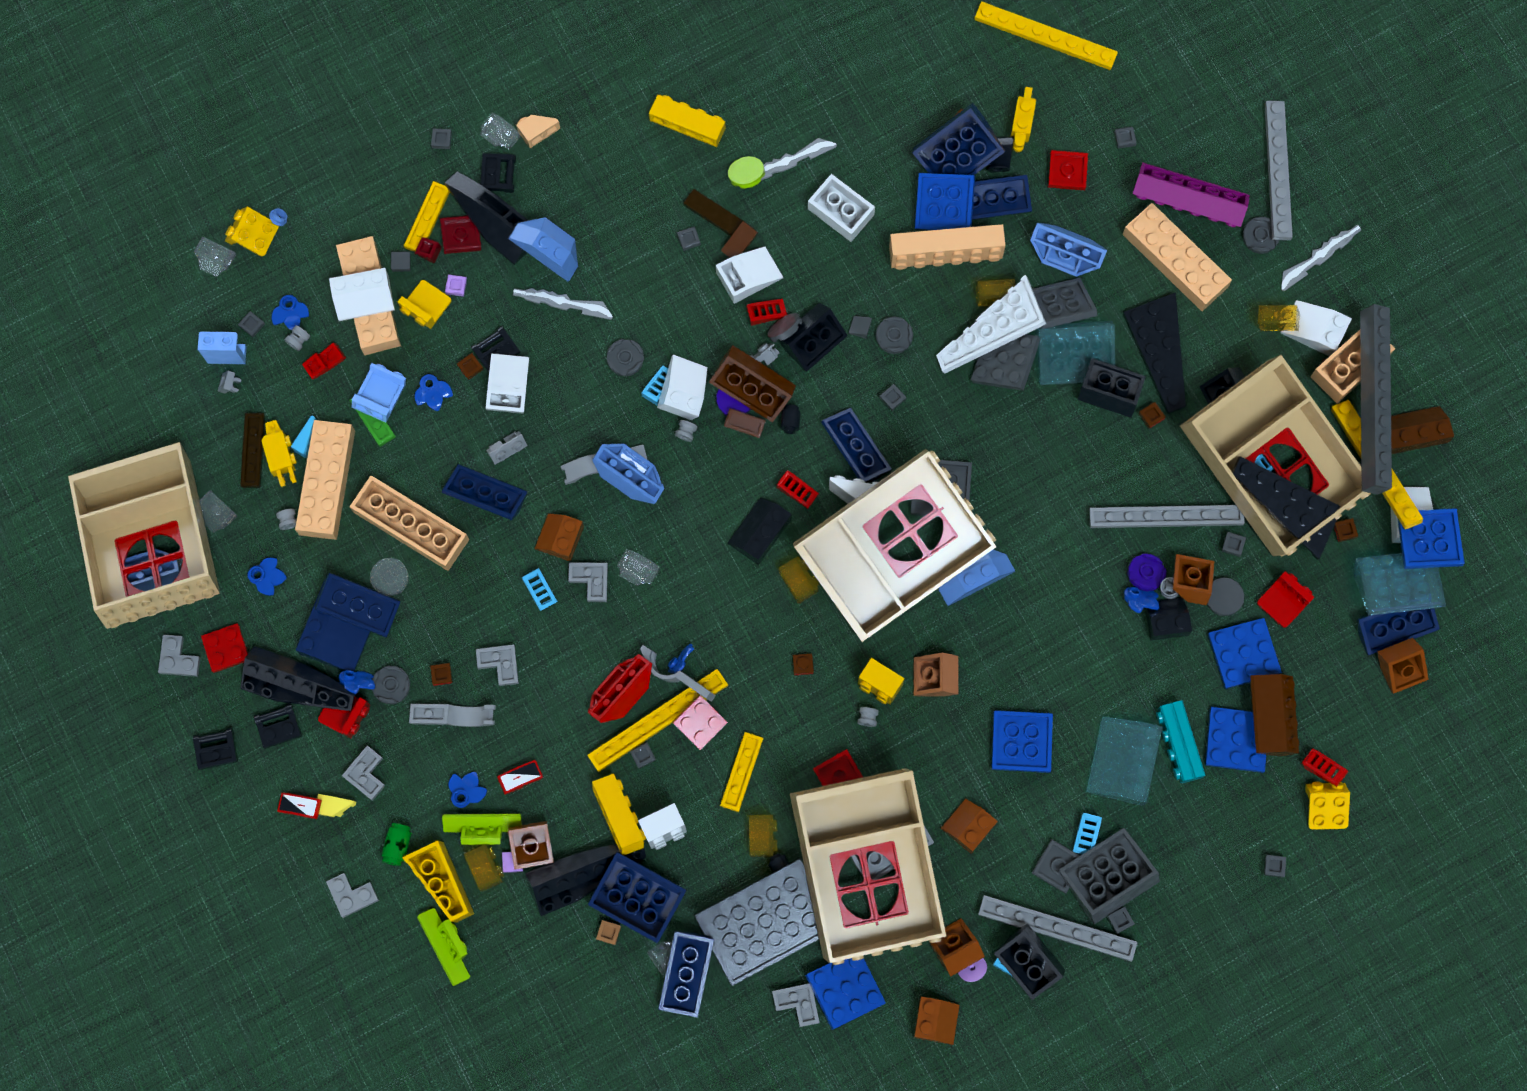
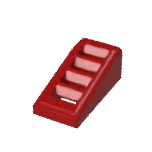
(764, 305)
(787, 490)
(1315, 759)

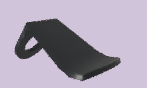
(1003, 162)

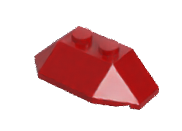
(621, 689)

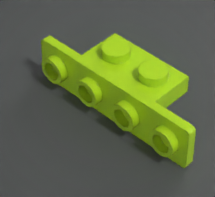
(480, 827)
(446, 945)

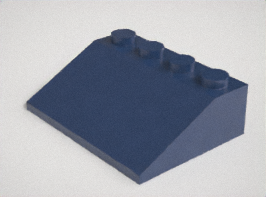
(960, 145)
(332, 640)
(637, 897)

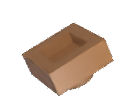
(608, 932)

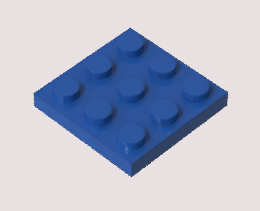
(944, 201)
(1432, 542)
(1244, 652)
(1022, 741)
(1232, 741)
(845, 991)

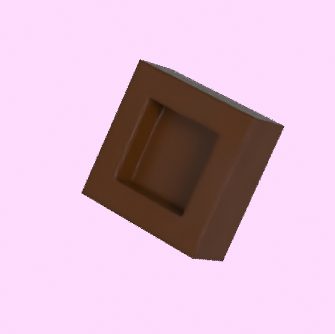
(470, 366)
(1152, 415)
(1345, 530)
(803, 664)
(441, 674)

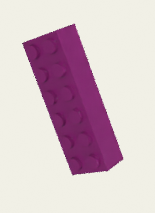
(1191, 195)

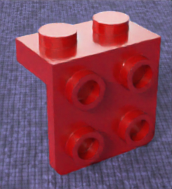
(1285, 599)
(345, 721)

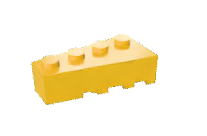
(440, 879)

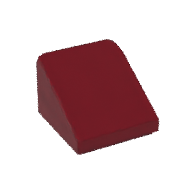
(428, 249)

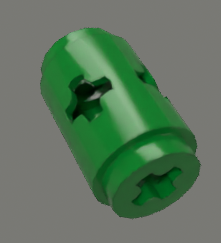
(393, 853)

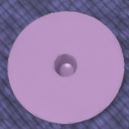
(974, 972)

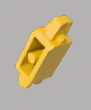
(1023, 120)
(278, 453)

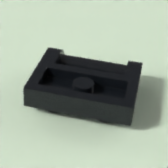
(492, 172)
(505, 347)
(278, 732)
(218, 754)

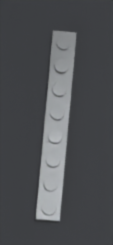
(1278, 170)
(1165, 516)
(1058, 928)

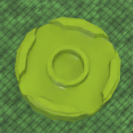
(746, 172)

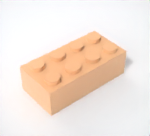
(1342, 370)

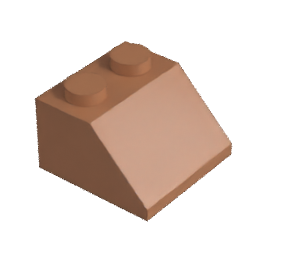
(936, 675)

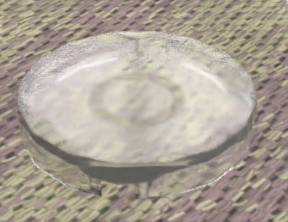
(389, 576)

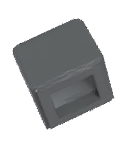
(860, 326)

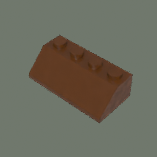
(752, 383)
(1420, 429)
(1274, 714)

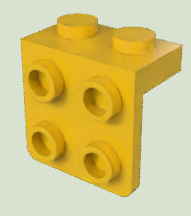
(251, 231)
(425, 304)
(1328, 805)

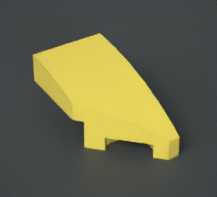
(334, 806)

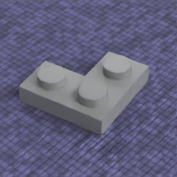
(595, 575)
(504, 659)
(172, 660)
(360, 773)
(349, 900)
(802, 999)

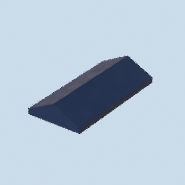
(1001, 197)
(856, 445)
(485, 492)
(1392, 628)
(686, 973)

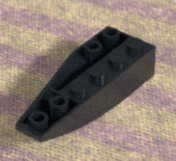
(489, 214)
(292, 682)
(572, 877)

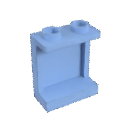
(221, 348)
(379, 392)

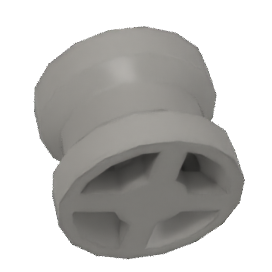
(686, 430)
(287, 519)
(868, 717)

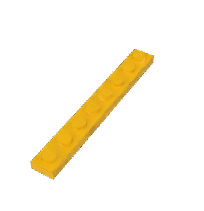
(1046, 35)
(1397, 496)
(652, 723)

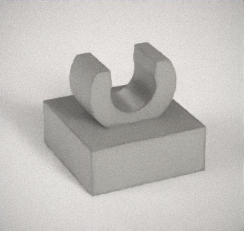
(226, 382)

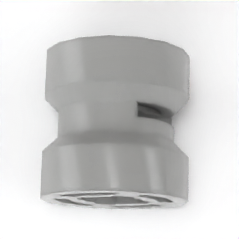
(297, 338)
(1167, 585)

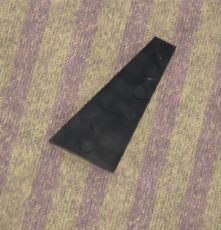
(1158, 341)
(1288, 503)

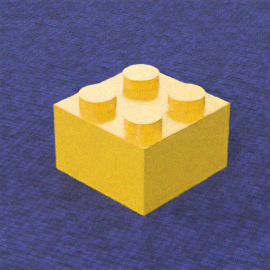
(880, 681)

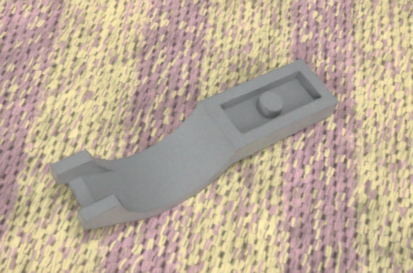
(584, 466)
(679, 676)
(451, 715)

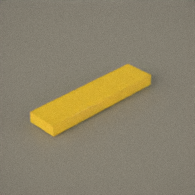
(427, 215)
(741, 772)

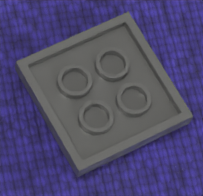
(1064, 302)
(1008, 364)
(960, 474)

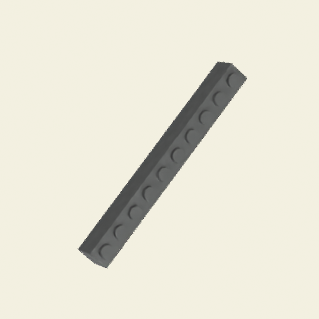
(1375, 400)

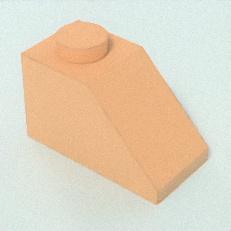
(536, 128)

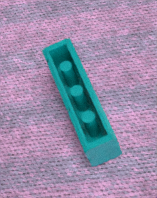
(1181, 742)

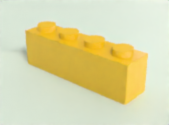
(687, 120)
(618, 814)

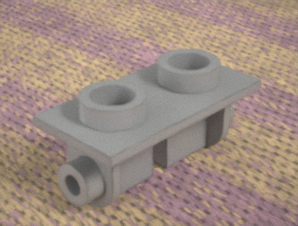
(766, 353)
(499, 451)

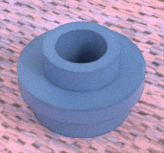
(278, 217)

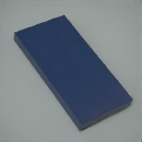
(357, 605)

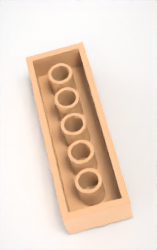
(947, 246)
(1177, 257)
(378, 330)
(325, 479)
(409, 523)

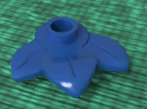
(289, 315)
(432, 395)
(269, 576)
(1141, 599)
(679, 663)
(354, 680)
(468, 787)

